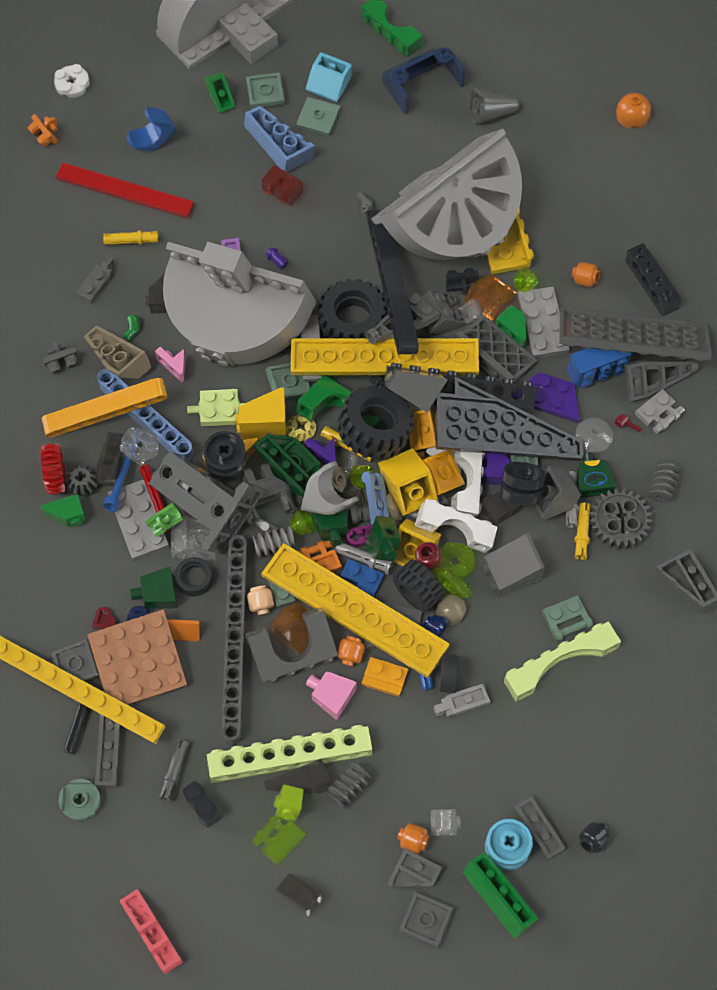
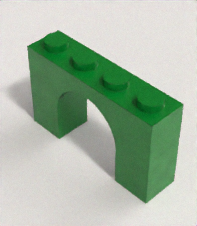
(327, 394)

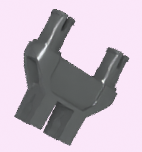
(274, 490)

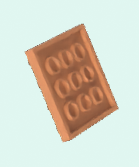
(137, 658)

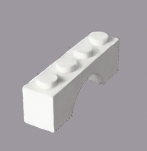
(468, 499)
(478, 533)

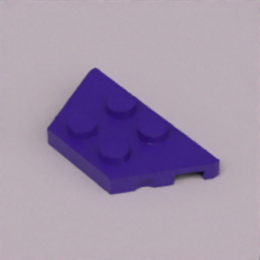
(554, 397)

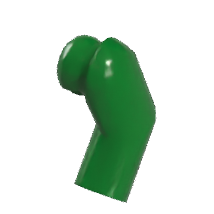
(134, 327)

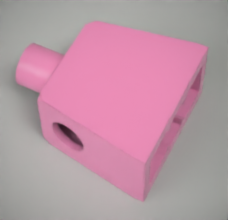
(332, 692)

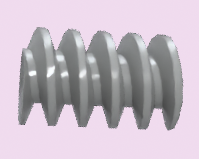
(273, 542)

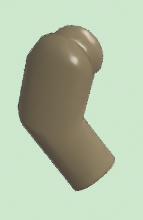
(393, 509)

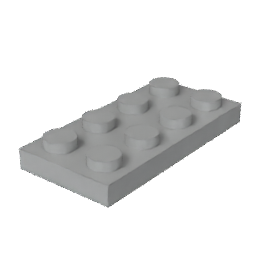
(542, 322)
(131, 515)

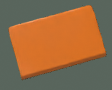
(185, 630)

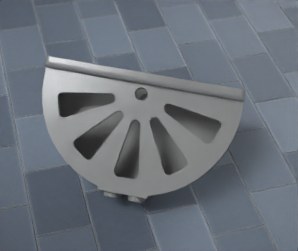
(204, 27)
(459, 205)
(232, 307)

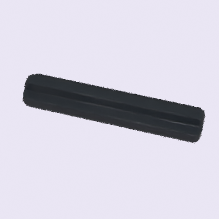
(76, 729)

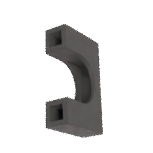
(319, 648)

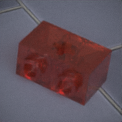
(282, 185)

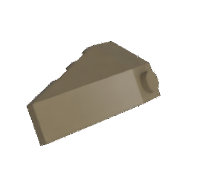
(117, 354)

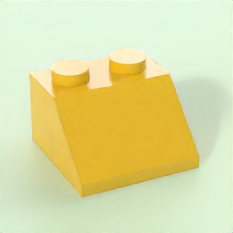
(410, 539)

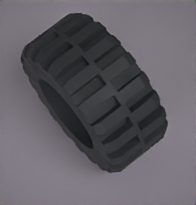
(350, 294)
(368, 440)

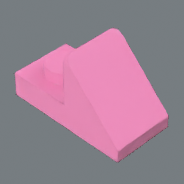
(173, 364)

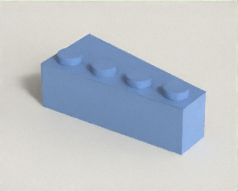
(279, 142)

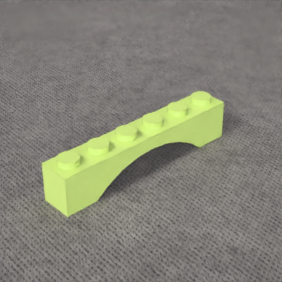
(597, 642)

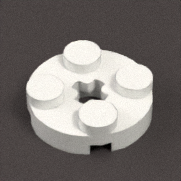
(68, 73)

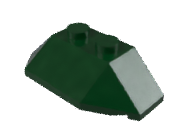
(288, 460)

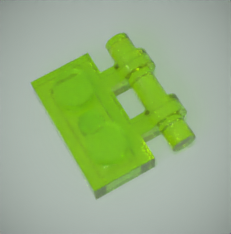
(283, 841)

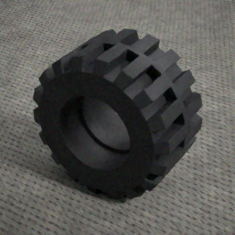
(418, 585)

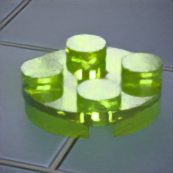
(463, 554)

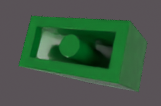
(219, 92)
(513, 324)
(65, 511)

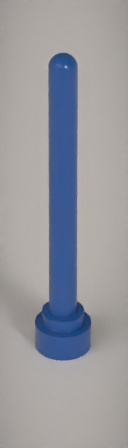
(112, 502)

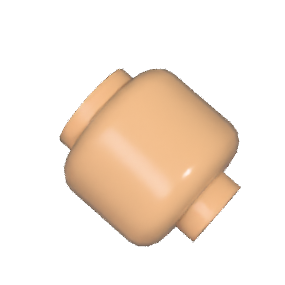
(260, 600)

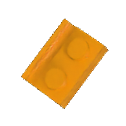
(423, 430)
(384, 677)

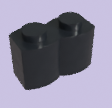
(201, 804)

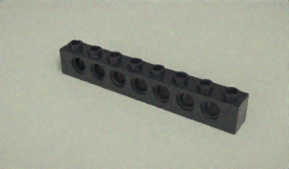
(525, 400)

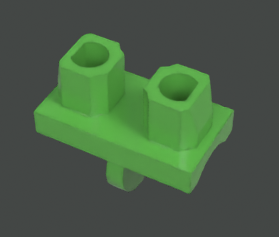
(164, 519)

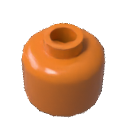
(586, 274)
(351, 650)
(413, 838)

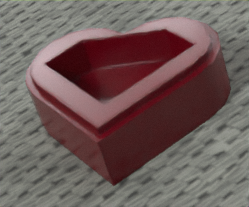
(103, 619)

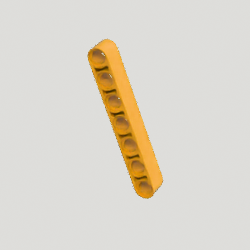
(104, 407)

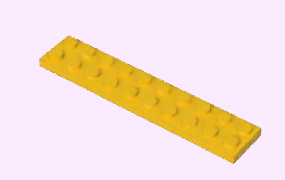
(360, 357)
(355, 610)

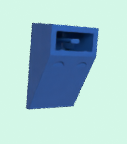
(595, 365)

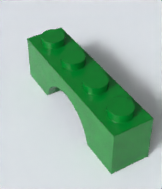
(405, 39)

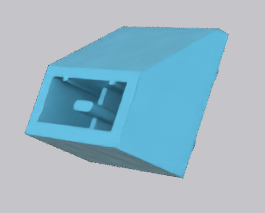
(329, 77)

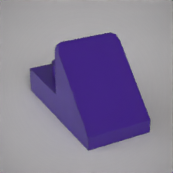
(324, 455)

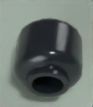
(594, 837)

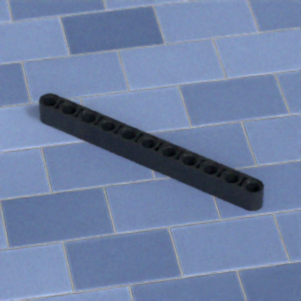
(393, 287)

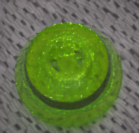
(525, 280)
(356, 475)
(301, 522)

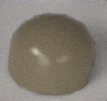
(451, 607)

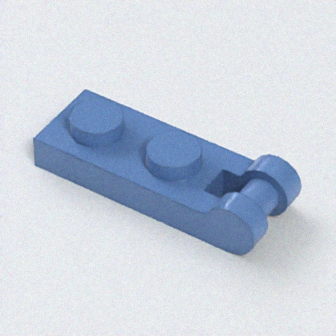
(376, 495)

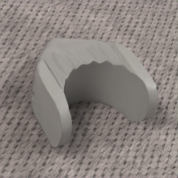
(320, 493)

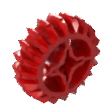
(53, 468)

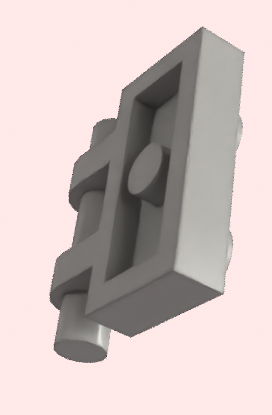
(656, 407)

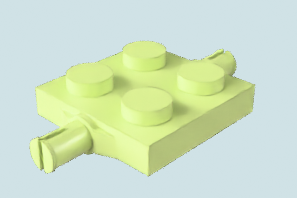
(217, 407)

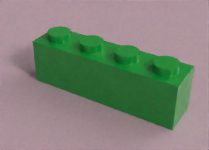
(500, 895)

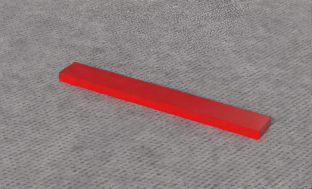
(125, 190)

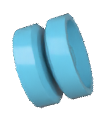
(510, 832)

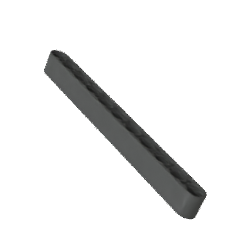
(234, 647)

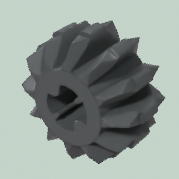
(74, 480)

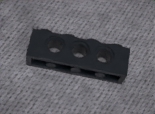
(653, 279)

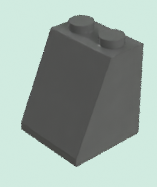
(416, 386)
(513, 566)

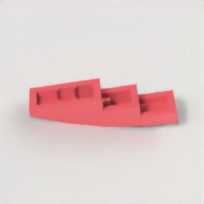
(151, 931)

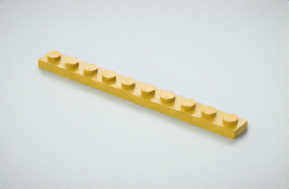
(80, 691)

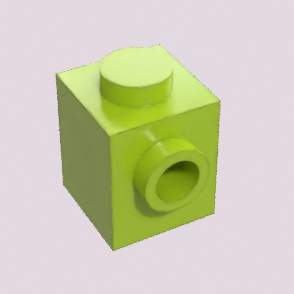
(288, 802)

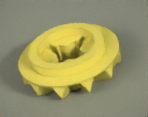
(299, 434)

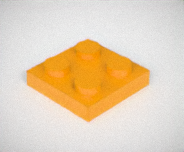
(444, 472)

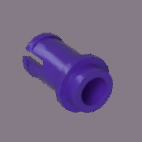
(273, 255)

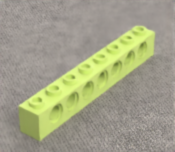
(281, 762)

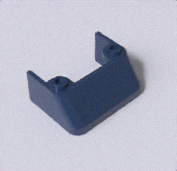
(401, 73)

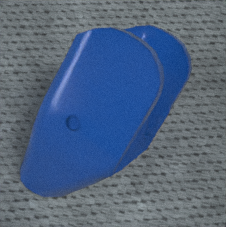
(153, 134)

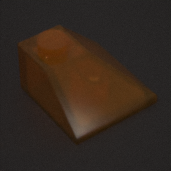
(291, 627)

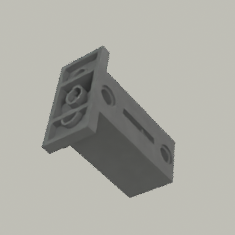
(206, 498)

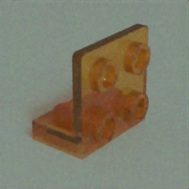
(490, 295)

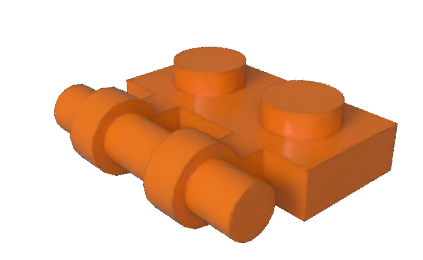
(327, 559)

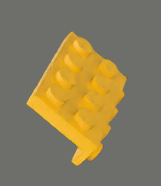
(513, 251)

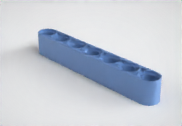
(151, 421)

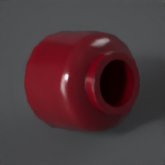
(429, 555)

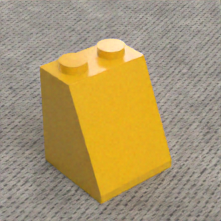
(262, 416)
(408, 481)

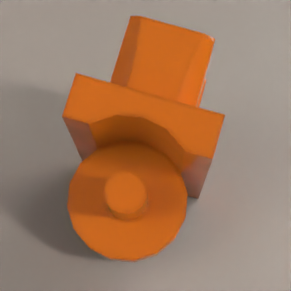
(46, 127)

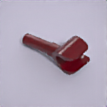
(623, 420)

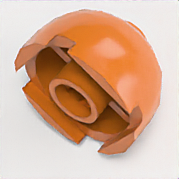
(633, 110)

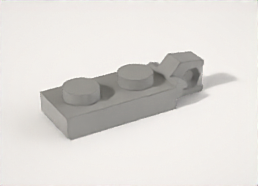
(462, 701)

